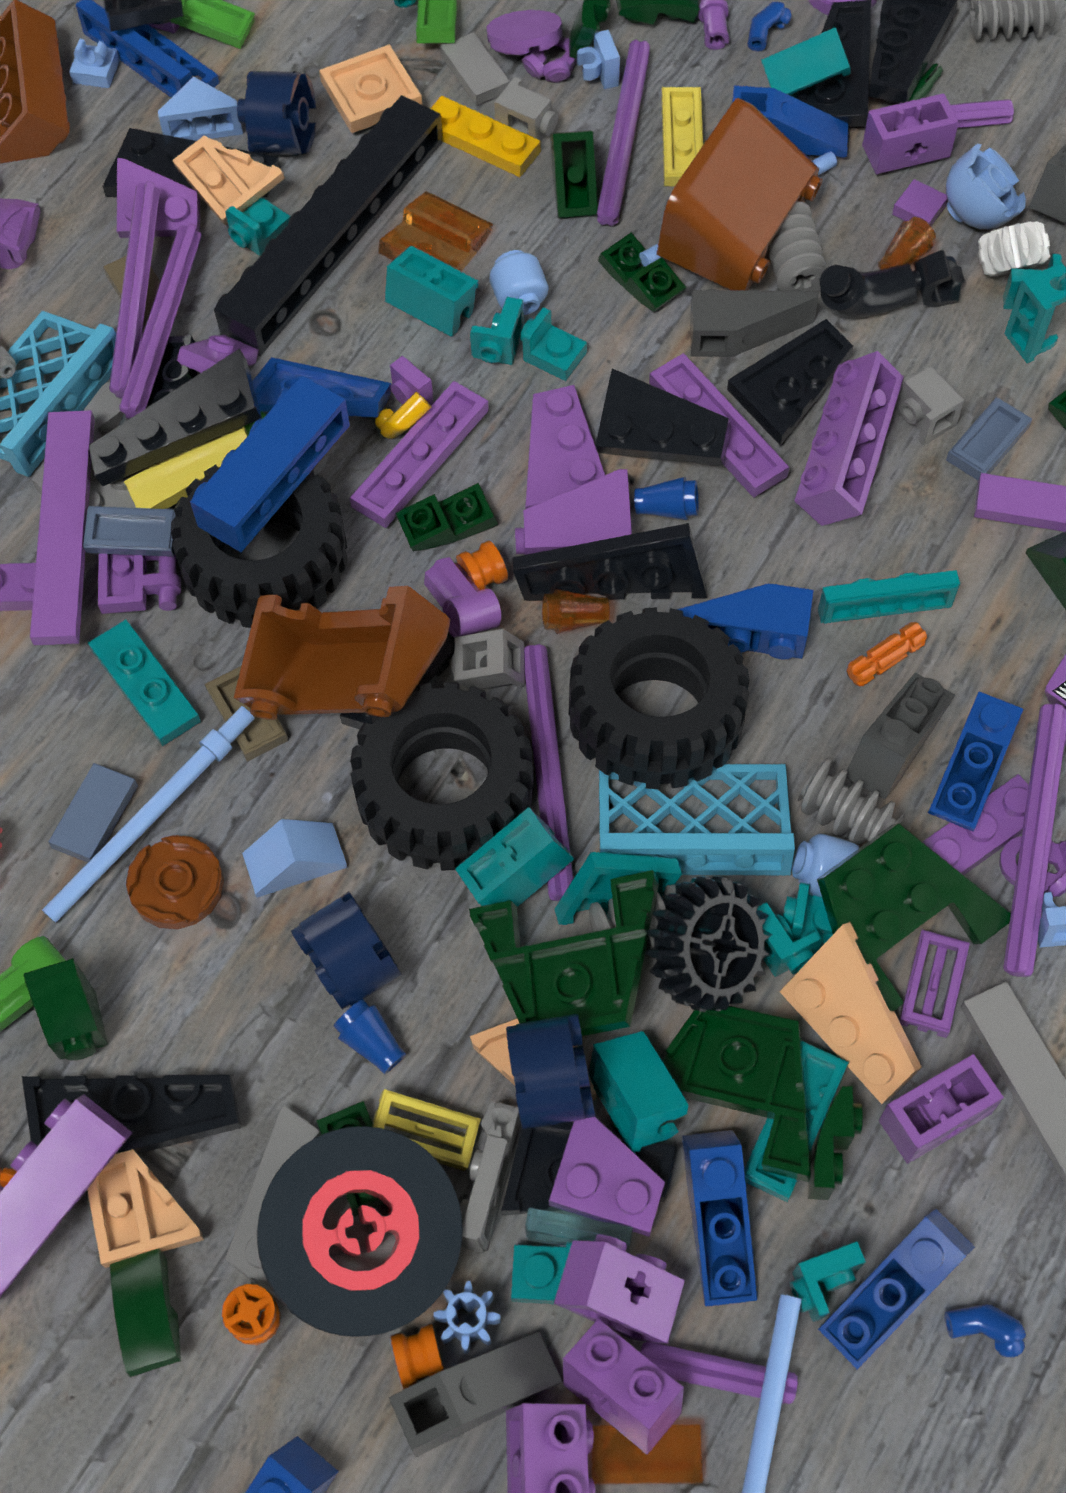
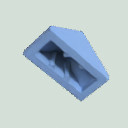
(200, 112)
(292, 855)

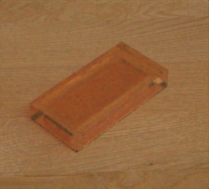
(671, 1461)

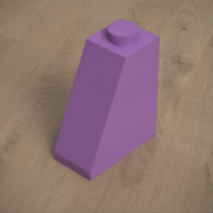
(578, 516)

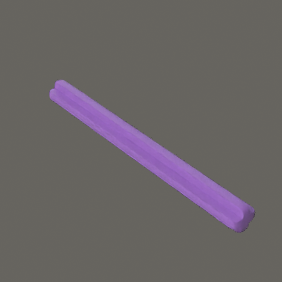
(623, 133)
(134, 285)
(160, 321)
(546, 757)
(1035, 841)

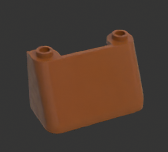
(735, 199)
(339, 659)

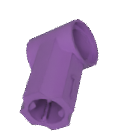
(461, 600)

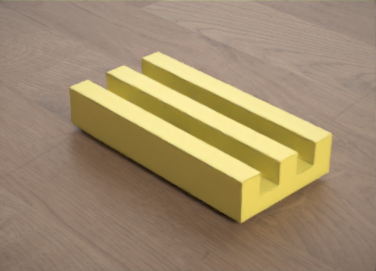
(459, 1161)

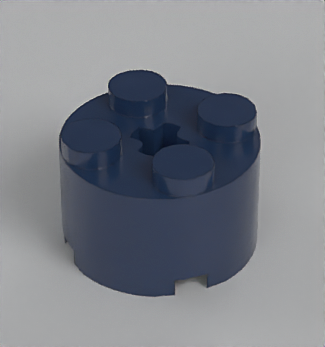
(278, 112)
(346, 951)
(549, 1071)

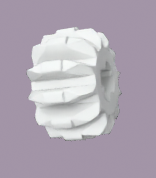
(1013, 247)

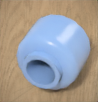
(519, 277)
(818, 857)

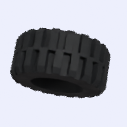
(296, 574)
(668, 650)
(431, 722)

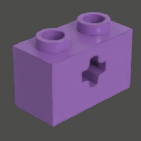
(910, 133)
(940, 1108)
(620, 1289)
(622, 1386)

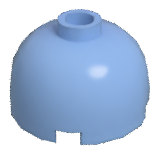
(983, 190)

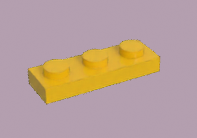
(486, 137)

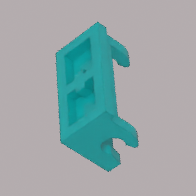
(807, 63)
(430, 290)
(1034, 311)
(514, 861)
(636, 1090)

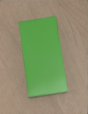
(217, 20)
(436, 21)

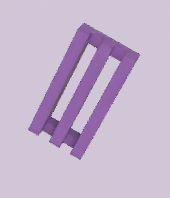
(924, 1020)

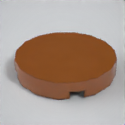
(175, 882)

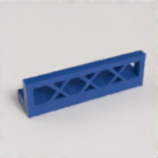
(146, 58)

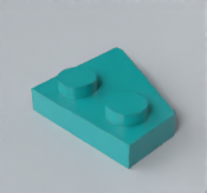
(594, 877)

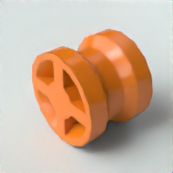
(484, 565)
(245, 1305)
(416, 1355)

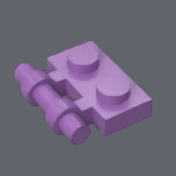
(125, 582)

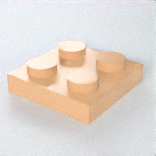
(367, 86)

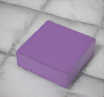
(920, 202)

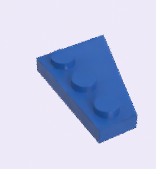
(363, 395)

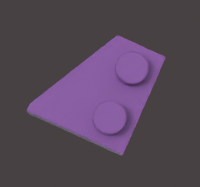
(176, 205)
(606, 1180)

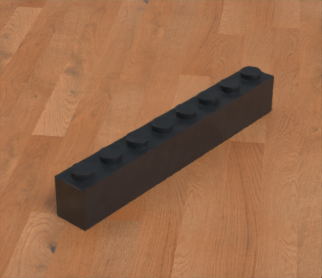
(329, 225)

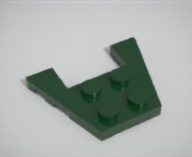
(897, 887)
(576, 974)
(752, 1067)

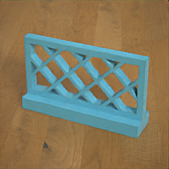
(70, 390)
(696, 848)

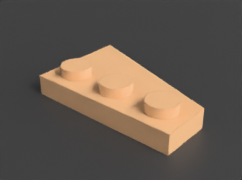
(847, 1010)

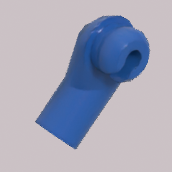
(771, 15)
(990, 1321)

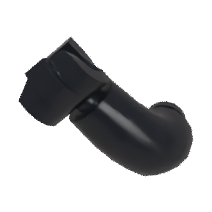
(880, 291)

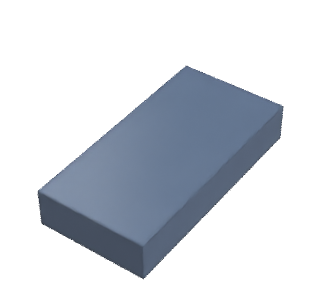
(989, 439)
(129, 531)
(93, 813)

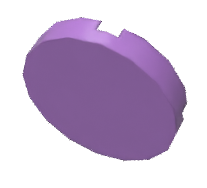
(523, 29)

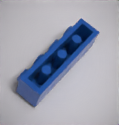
(270, 463)

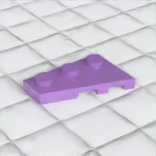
(560, 446)

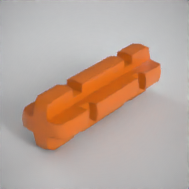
(886, 653)

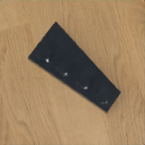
(905, 44)

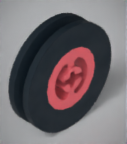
(421, 1217)

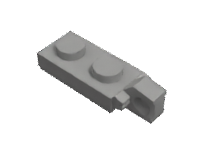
(490, 1174)

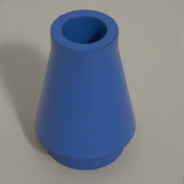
(668, 499)
(368, 1035)

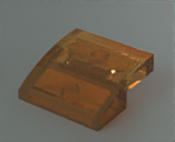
(437, 230)

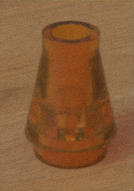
(909, 243)
(571, 611)

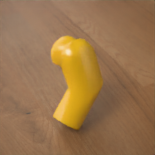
(395, 423)

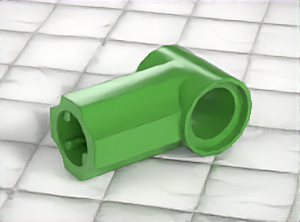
(13, 990)

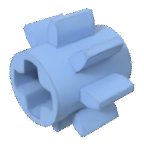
(469, 1302)

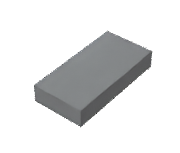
(474, 68)

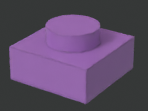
(408, 380)

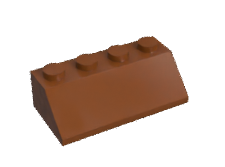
(30, 85)

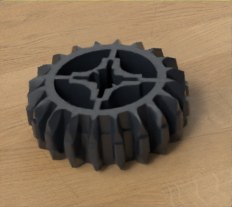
(701, 973)

